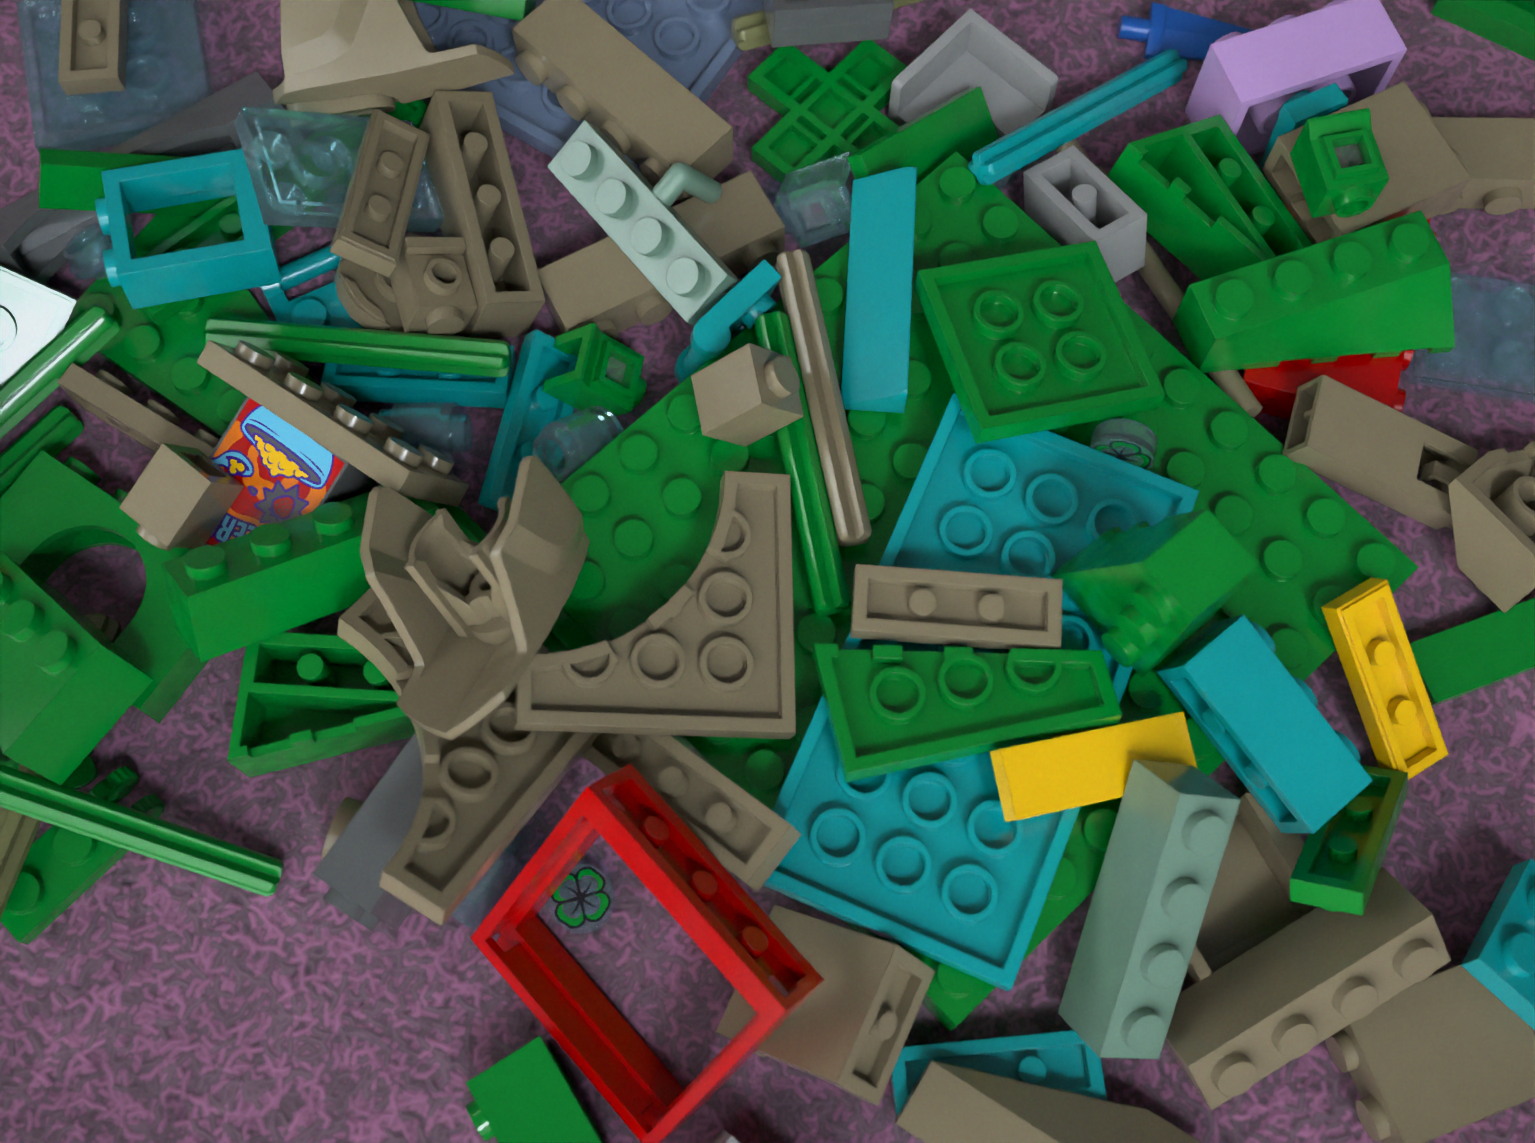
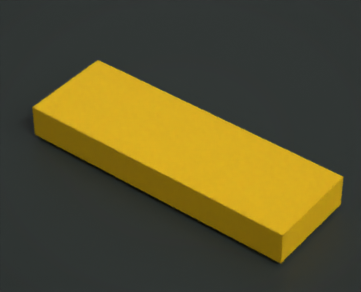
(1385, 678)
(1084, 765)

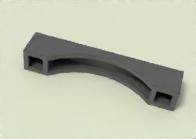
(36, 237)

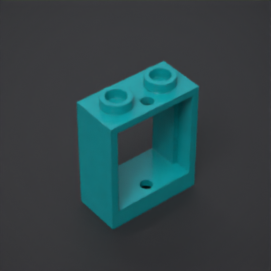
(191, 271)

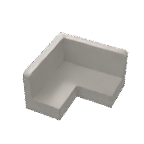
(973, 56)

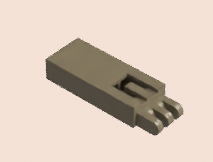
(1375, 450)

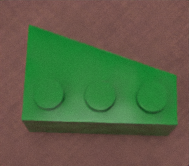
(1206, 198)
(1156, 583)
(57, 677)
(310, 702)

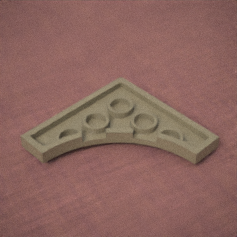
(706, 659)
(473, 787)

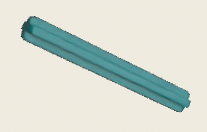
(1076, 117)

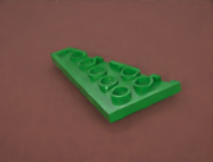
(167, 354)

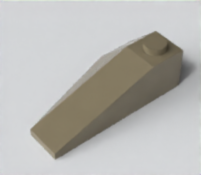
(1496, 524)
(985, 1107)

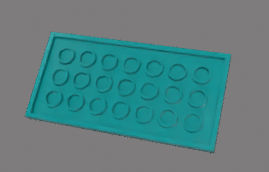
(928, 845)

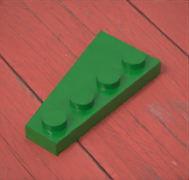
(932, 707)

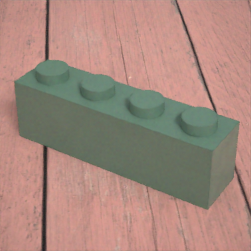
(1147, 908)

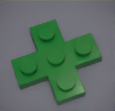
(821, 109)

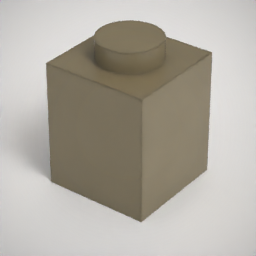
(747, 395)
(180, 498)

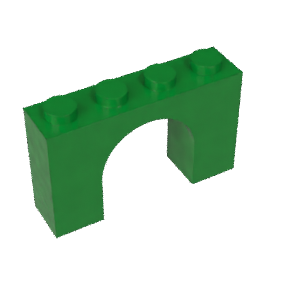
(60, 512)

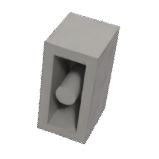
(1083, 205)

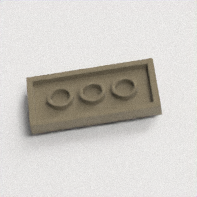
(329, 418)

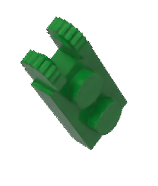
(67, 864)

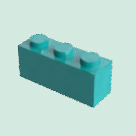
(1266, 725)

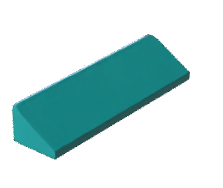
(879, 292)

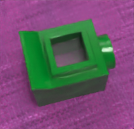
(1339, 164)
(604, 372)

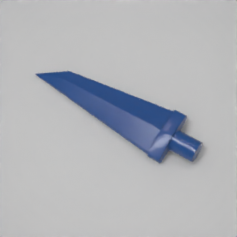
(1175, 30)

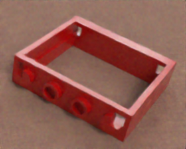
(702, 901)

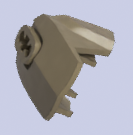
(369, 56)
(468, 606)

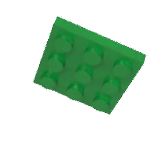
(1037, 341)

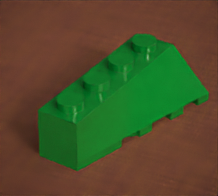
(1340, 297)

